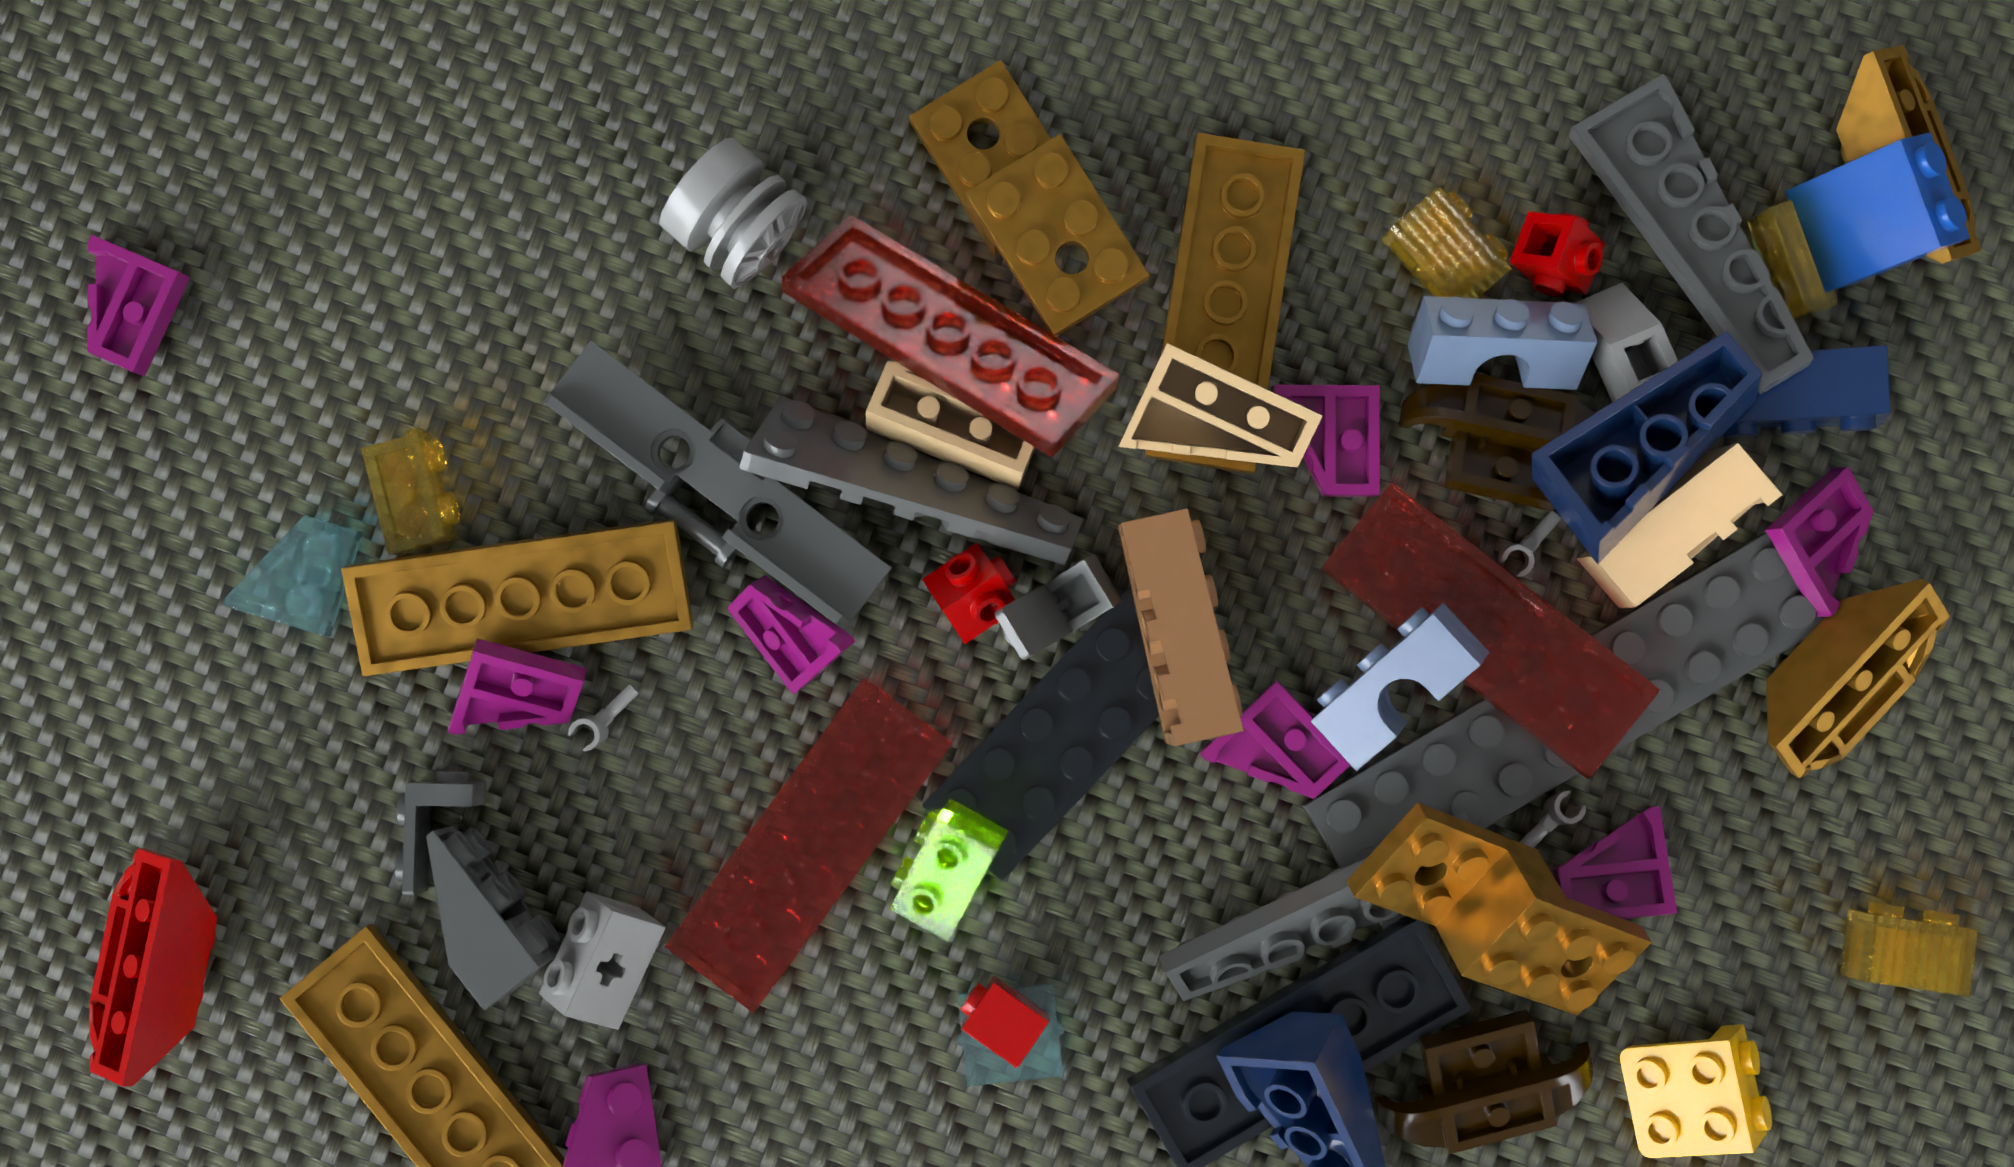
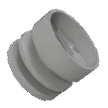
(726, 206)

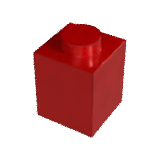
(1003, 1020)

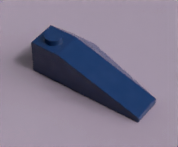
(1308, 1087)

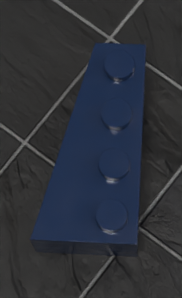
(1642, 444)

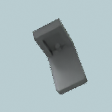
(1057, 607)
(414, 813)

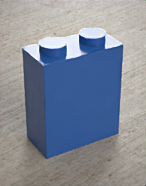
(1879, 212)

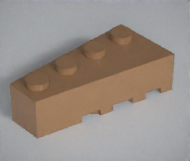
(1180, 628)

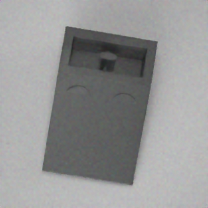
(486, 926)

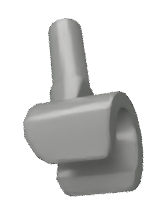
(1530, 543)
(603, 718)
(1552, 818)

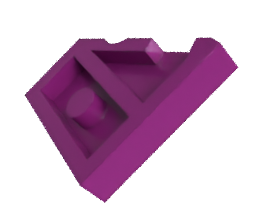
(130, 305)
(1347, 441)
(1822, 536)
(788, 632)
(515, 689)
(1279, 745)
(1623, 871)
(614, 1121)

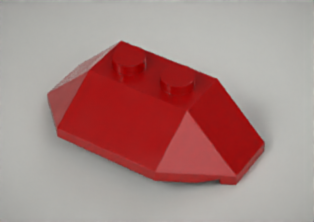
(149, 967)

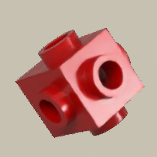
(1557, 253)
(971, 590)

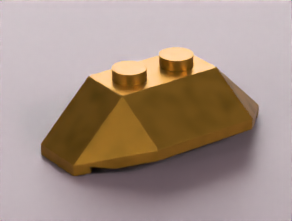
(1894, 104)
(1850, 673)

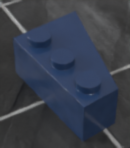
(1836, 390)

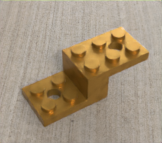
(1028, 198)
(1498, 910)

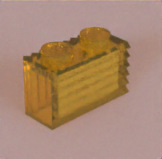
(1446, 248)
(1908, 951)

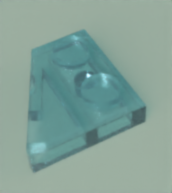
(300, 577)

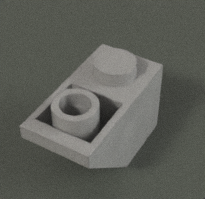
(1629, 340)

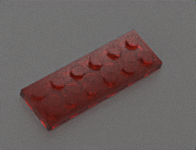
(951, 334)
(1538, 663)
(808, 845)

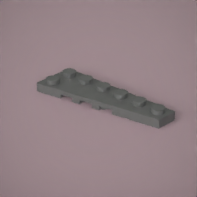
(1671, 195)
(808, 445)
(1274, 934)

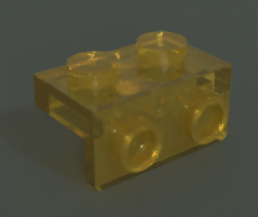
(1789, 260)
(411, 492)

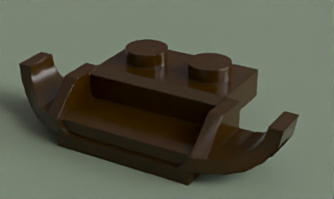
(1494, 433)
(1487, 1086)

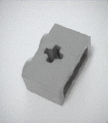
(601, 960)

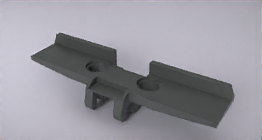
(632, 425)

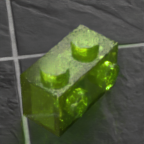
(947, 869)

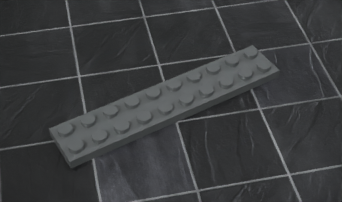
(1486, 764)

